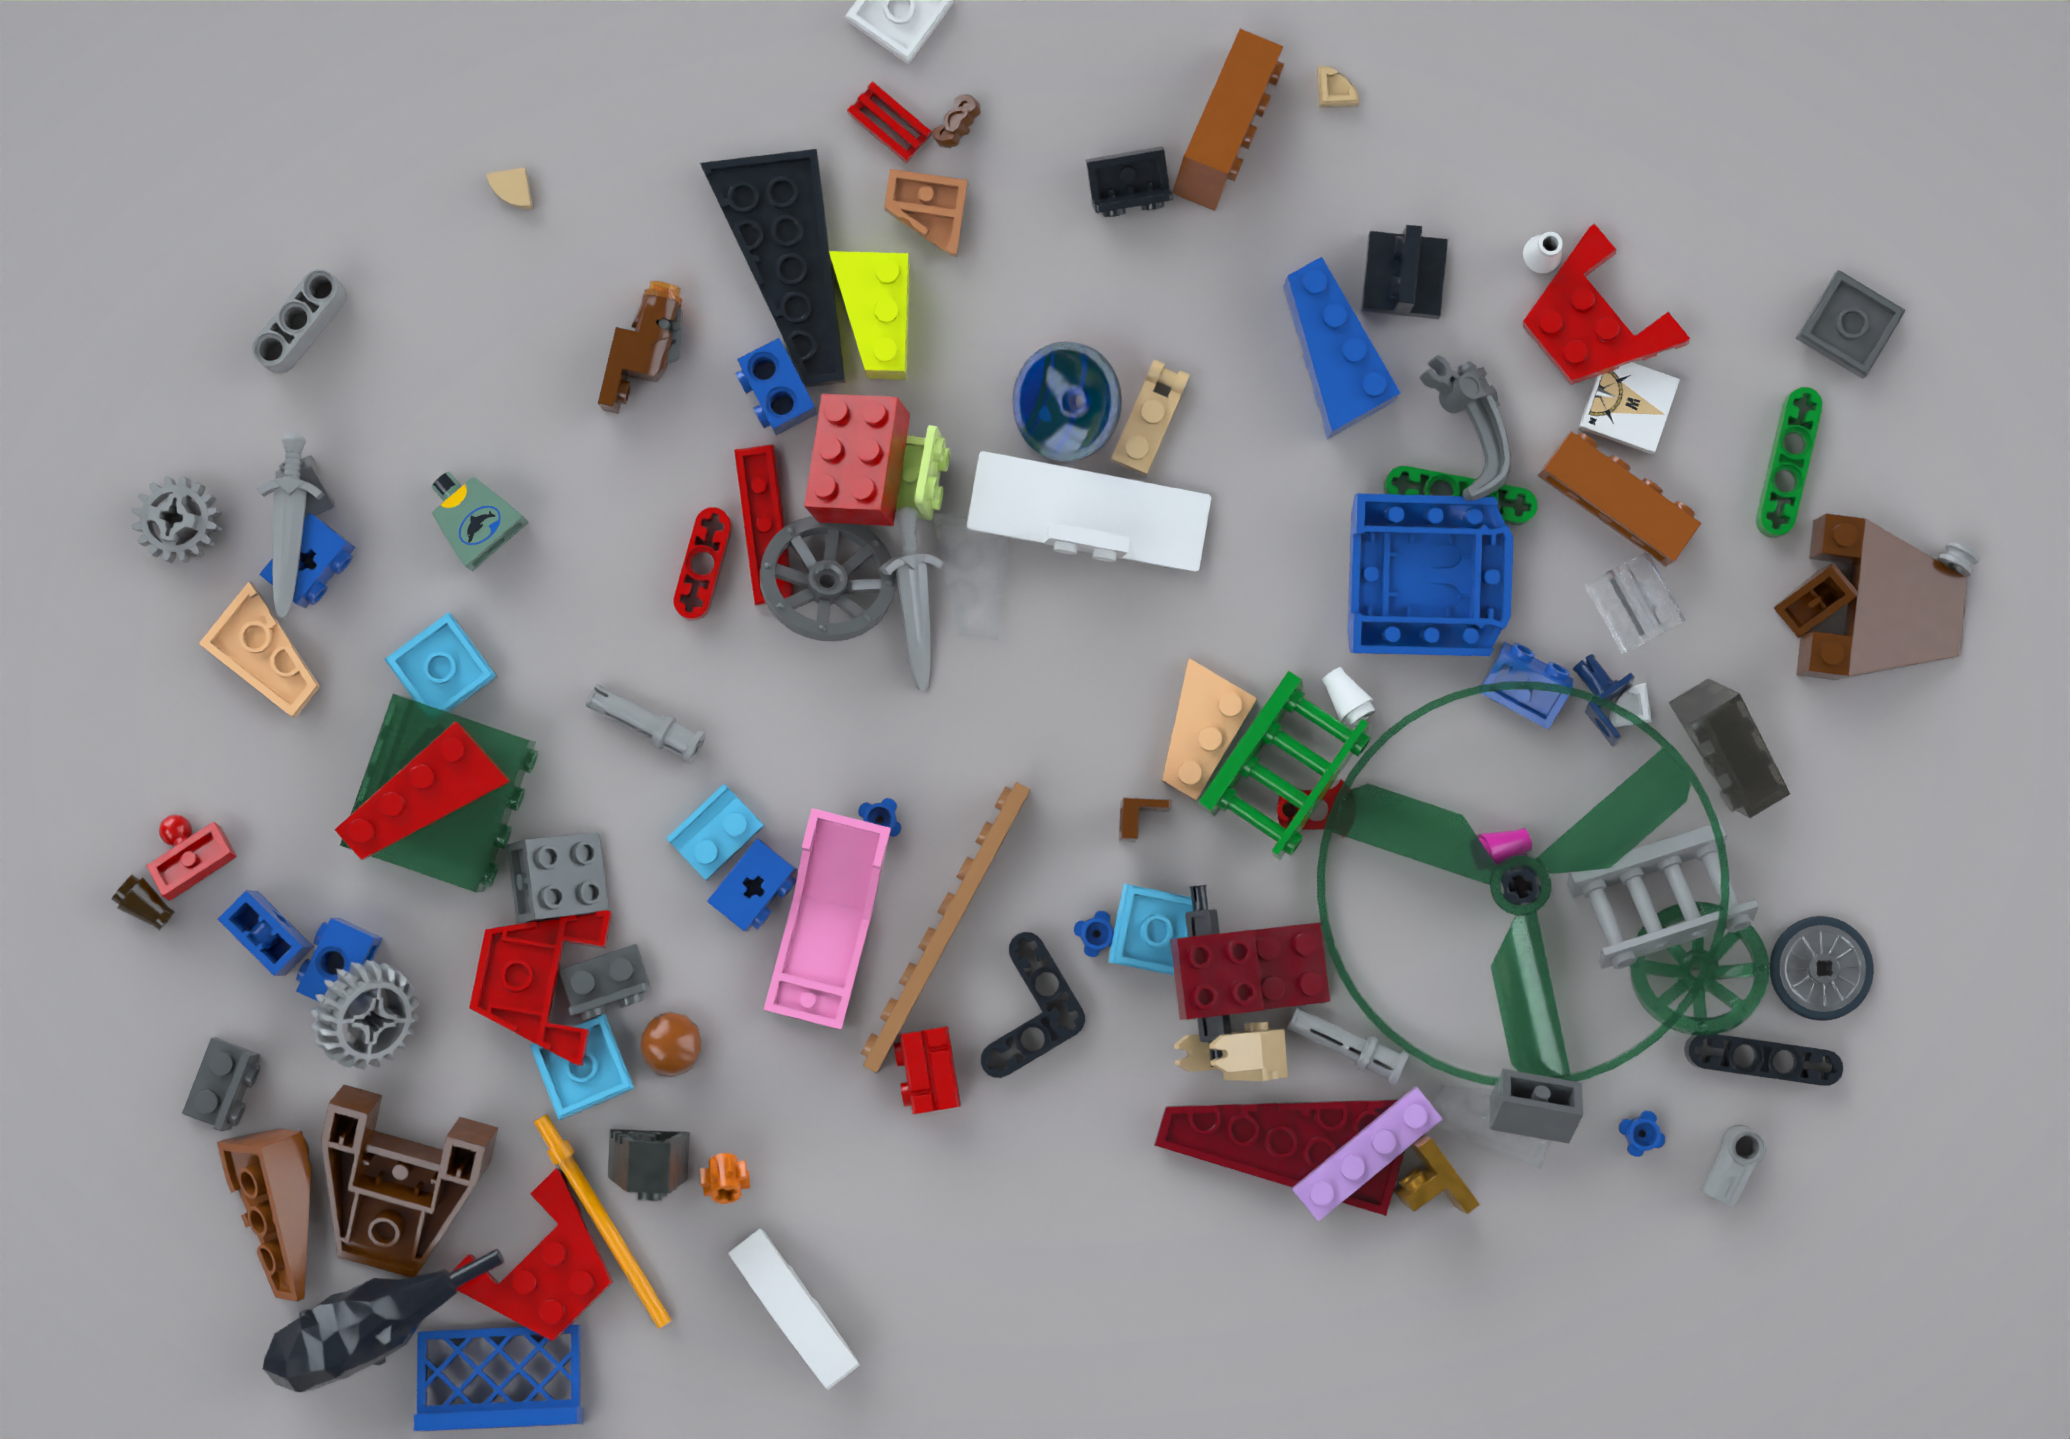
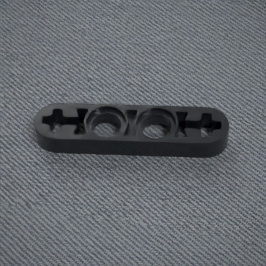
(1763, 1059)

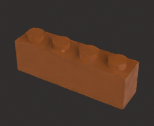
(1620, 498)

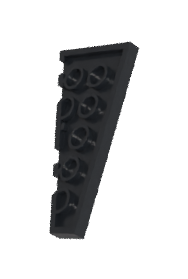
(782, 231)

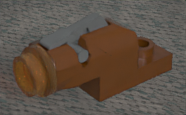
(647, 349)

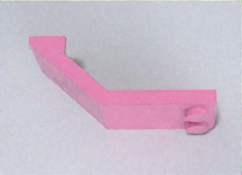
(828, 919)

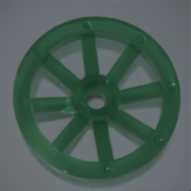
(1694, 960)

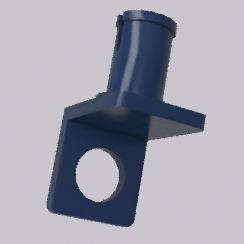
(1603, 686)

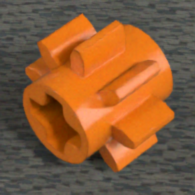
(724, 1178)

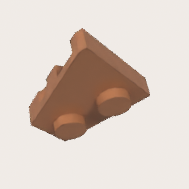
(928, 206)

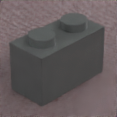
(1536, 1106)

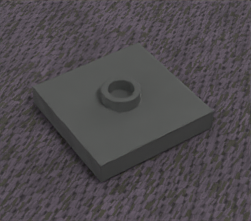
(1850, 324)

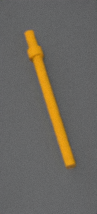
(561, 1153)

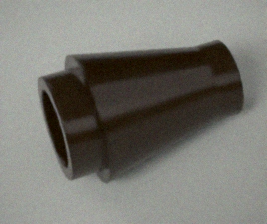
(142, 902)

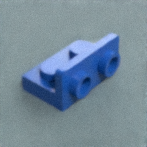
(1519, 664)

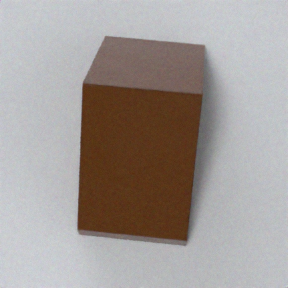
(1816, 599)

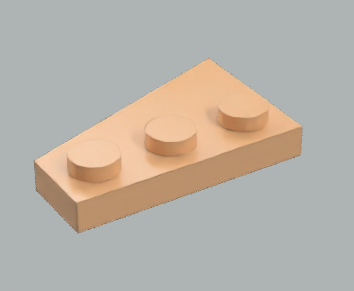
(260, 652)
(1204, 726)

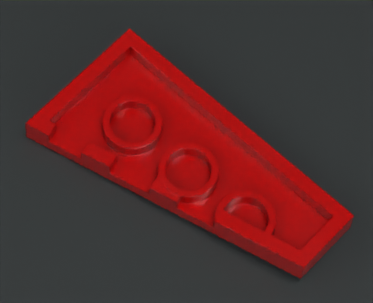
(432, 785)

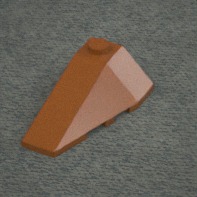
(274, 1183)

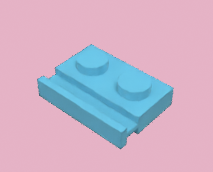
(715, 832)

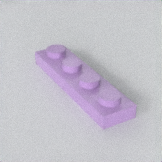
(1366, 1153)

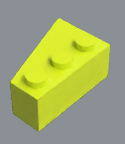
(877, 306)

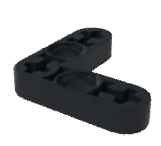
(1044, 1021)

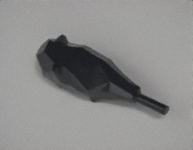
(361, 1326)

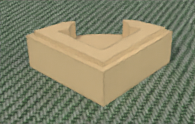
(1335, 89)
(512, 187)

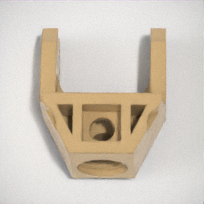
(1247, 1054)

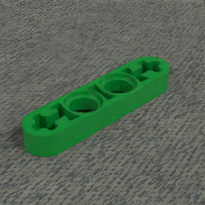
(1795, 464)
(1458, 484)

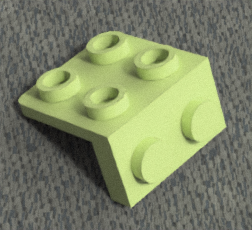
(921, 473)

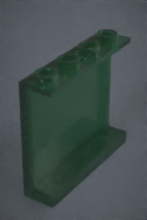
(465, 842)

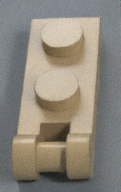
(1149, 419)

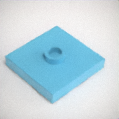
(441, 665)
(1146, 925)
(599, 1080)

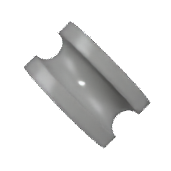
(1959, 558)

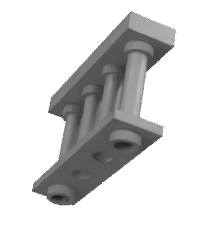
(1667, 858)

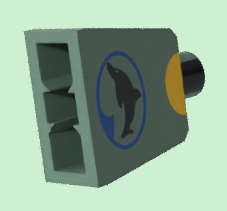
(474, 519)

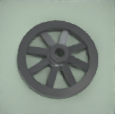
(827, 573)

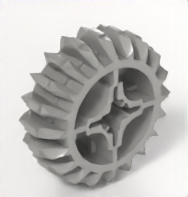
(358, 1002)

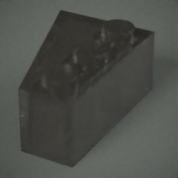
(1730, 747)

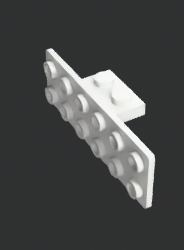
(1088, 512)

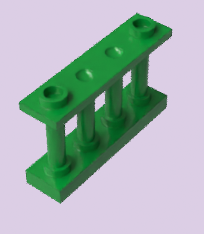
(1268, 731)

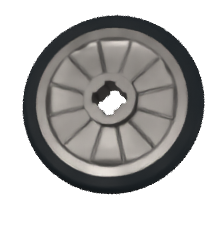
(1847, 968)

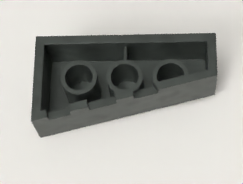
(648, 1161)

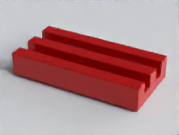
(864, 100)

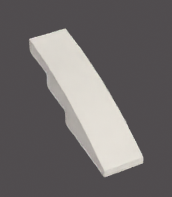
(794, 1309)

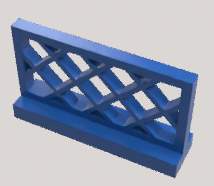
(501, 1414)

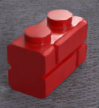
(929, 1070)

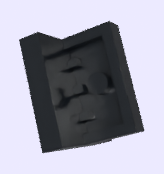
(1404, 273)

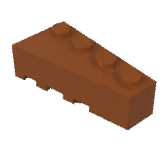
(1229, 119)

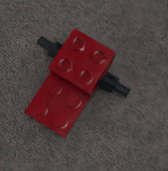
(1243, 969)

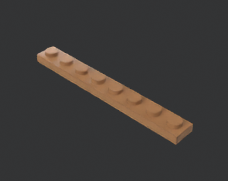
(936, 940)

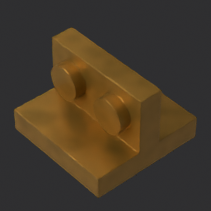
(1422, 1186)

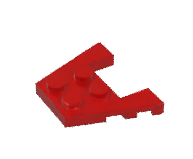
(1581, 328)
(520, 977)
(556, 1277)

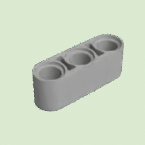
(298, 341)

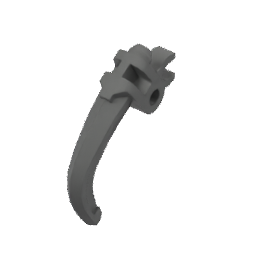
(1472, 393)

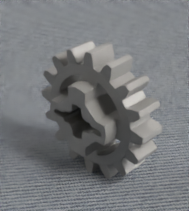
(178, 504)

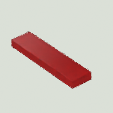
(761, 511)

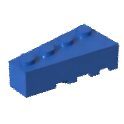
(1337, 352)

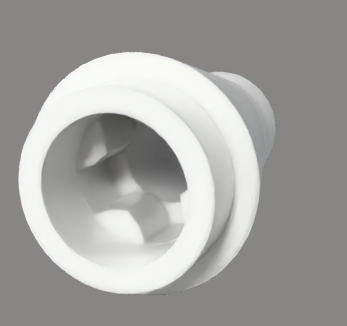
(1540, 259)
(1348, 698)

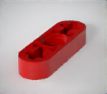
(720, 538)

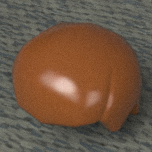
(670, 1044)

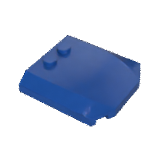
(1428, 575)

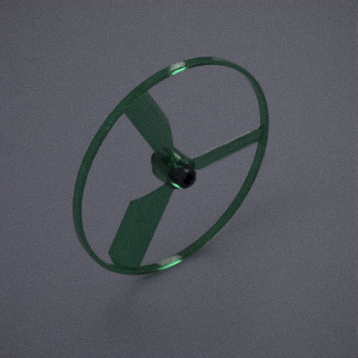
(1593, 843)

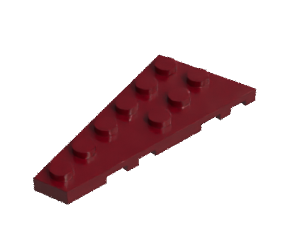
(1279, 1140)

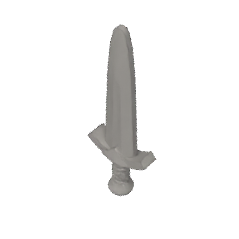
(288, 521)
(913, 594)

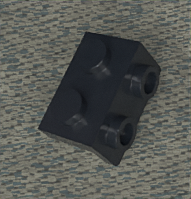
(1128, 181)

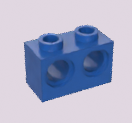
(782, 384)

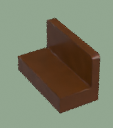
(1130, 815)

